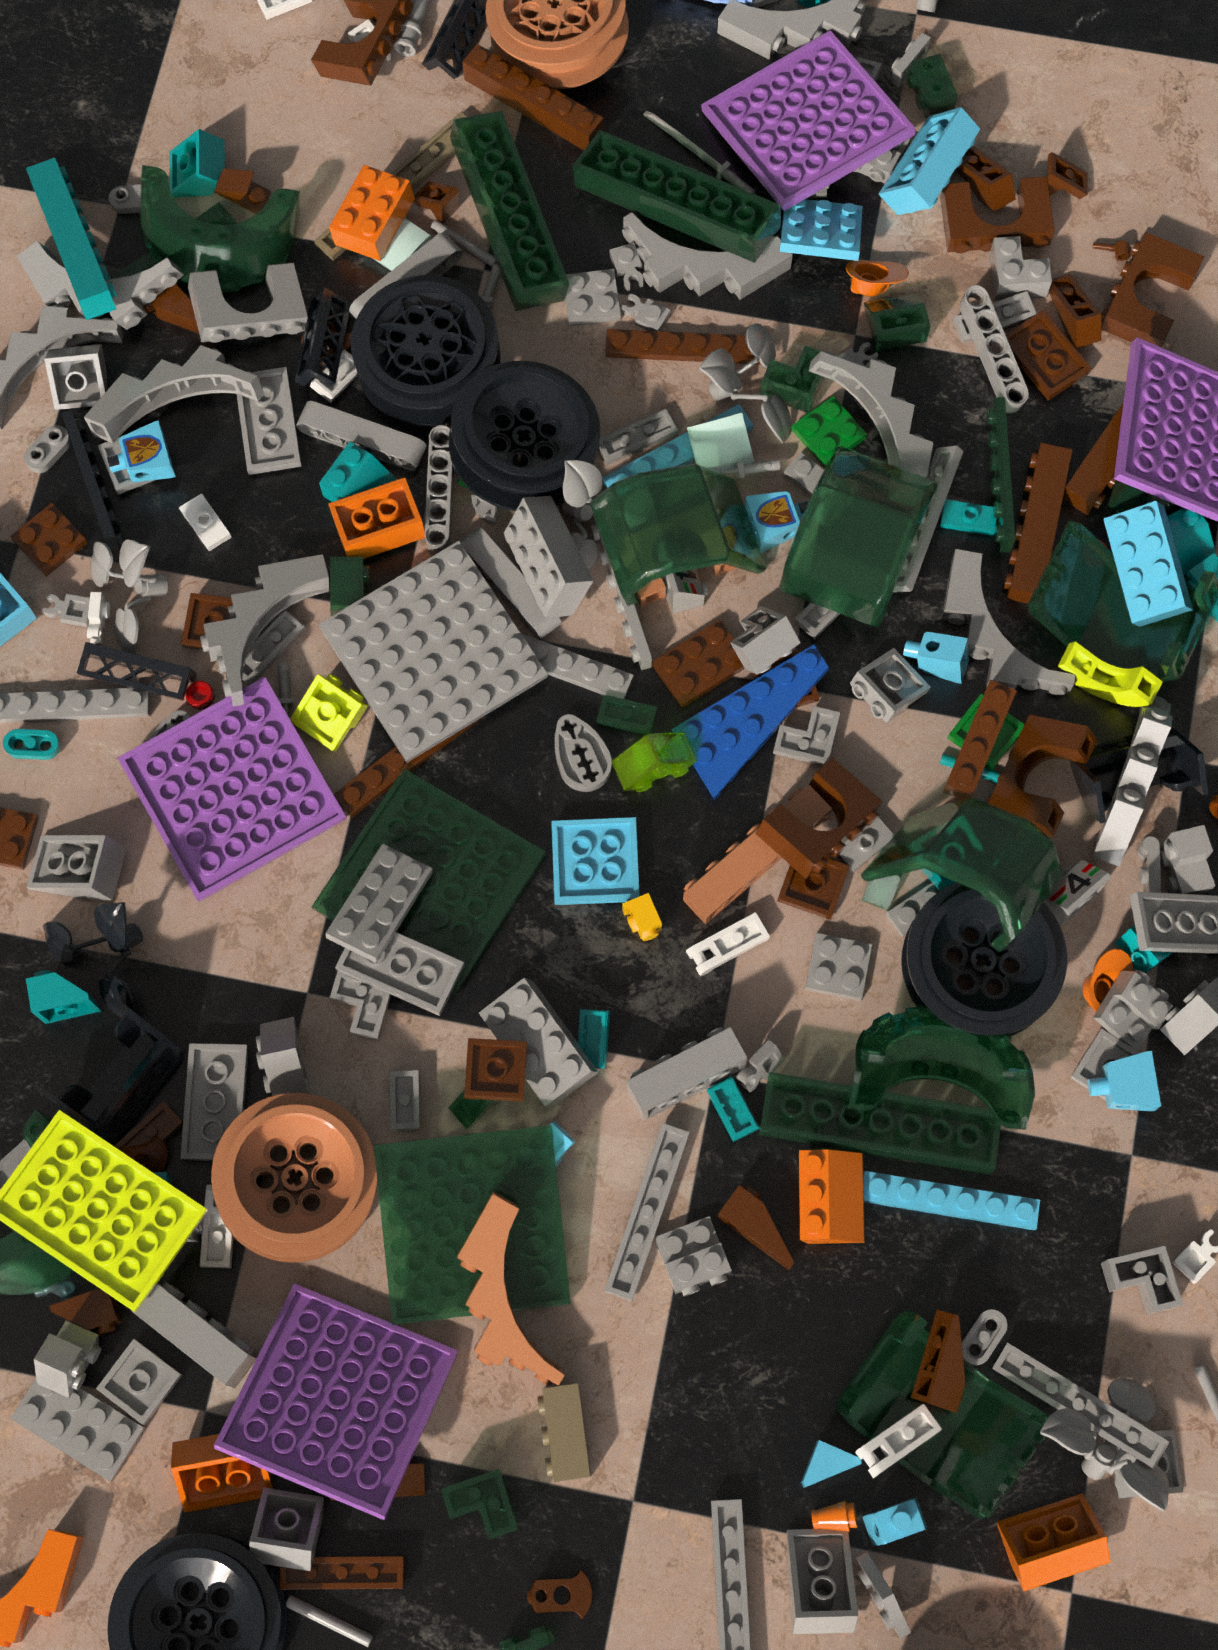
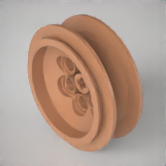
(559, 39)
(292, 1123)

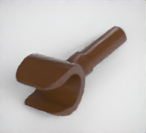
(1120, 248)

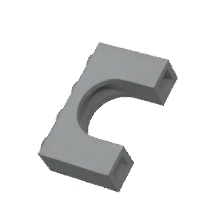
(221, 322)

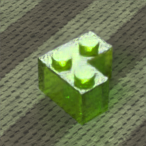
(653, 759)

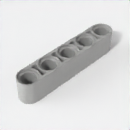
(431, 259)
(993, 336)
(380, 441)
(443, 501)
(508, 582)

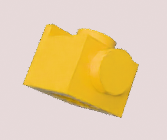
(643, 917)

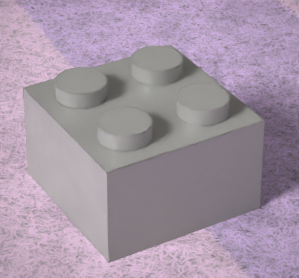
(287, 1528)

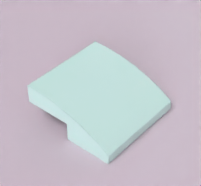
(405, 243)
(721, 443)

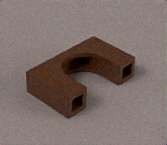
(362, 60)
(968, 232)
(1151, 259)
(979, 740)
(1040, 741)
(810, 848)

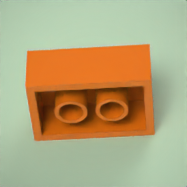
(372, 212)

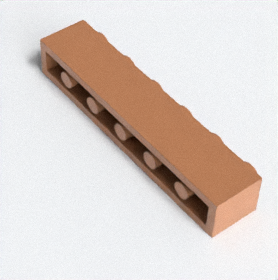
(748, 860)

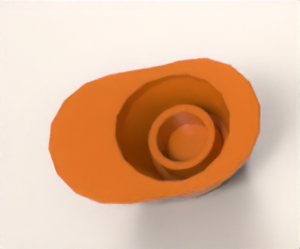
(874, 277)
(1104, 975)

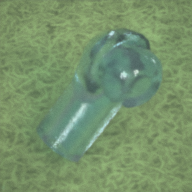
(64, 1289)

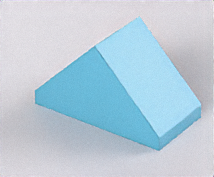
(827, 1462)

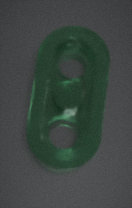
(537, 1638)

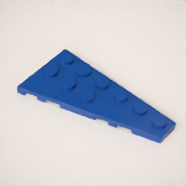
(742, 722)

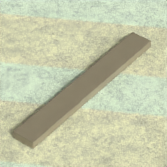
(415, 168)

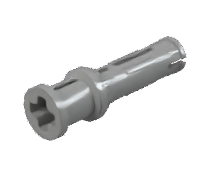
(412, 29)

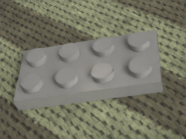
(269, 425)
(379, 903)
(1176, 922)
(407, 971)
(212, 1096)
(80, 1427)

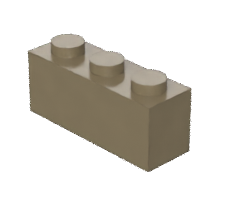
(564, 1433)

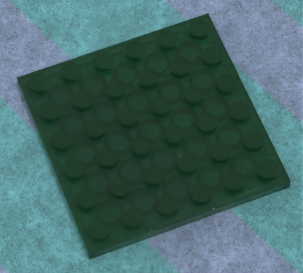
(473, 862)
(432, 1200)

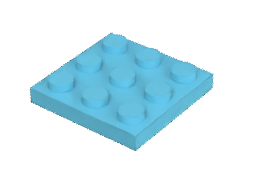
(822, 229)
(595, 861)

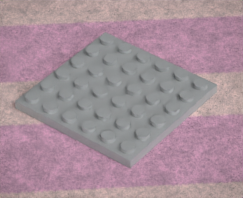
(433, 651)

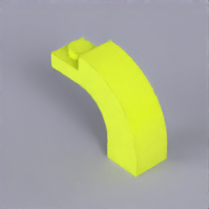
(1118, 685)

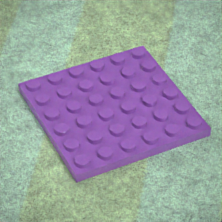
(807, 120)
(1170, 429)
(231, 789)
(337, 1401)

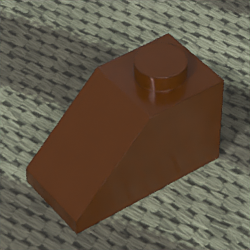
(90, 1310)

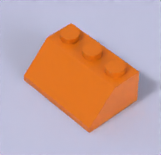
(377, 519)
(831, 1197)
(212, 1477)
(1054, 1542)

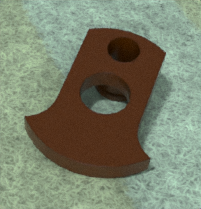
(155, 1152)
(579, 1595)

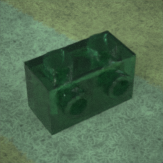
(932, 85)
(346, 582)

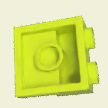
(329, 710)

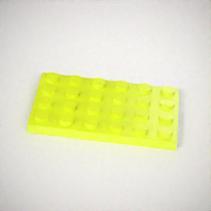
(98, 1210)

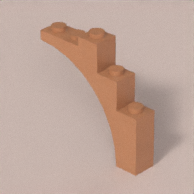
(503, 1334)

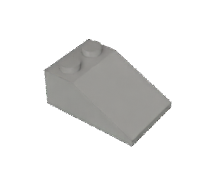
(77, 866)
(821, 1582)

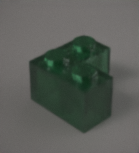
(793, 385)
(487, 1494)

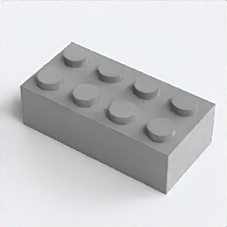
(548, 556)
(553, 1056)
(686, 1073)
(196, 1336)

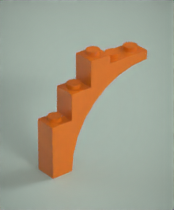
(42, 1586)

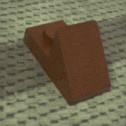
(1066, 176)
(241, 190)
(439, 198)

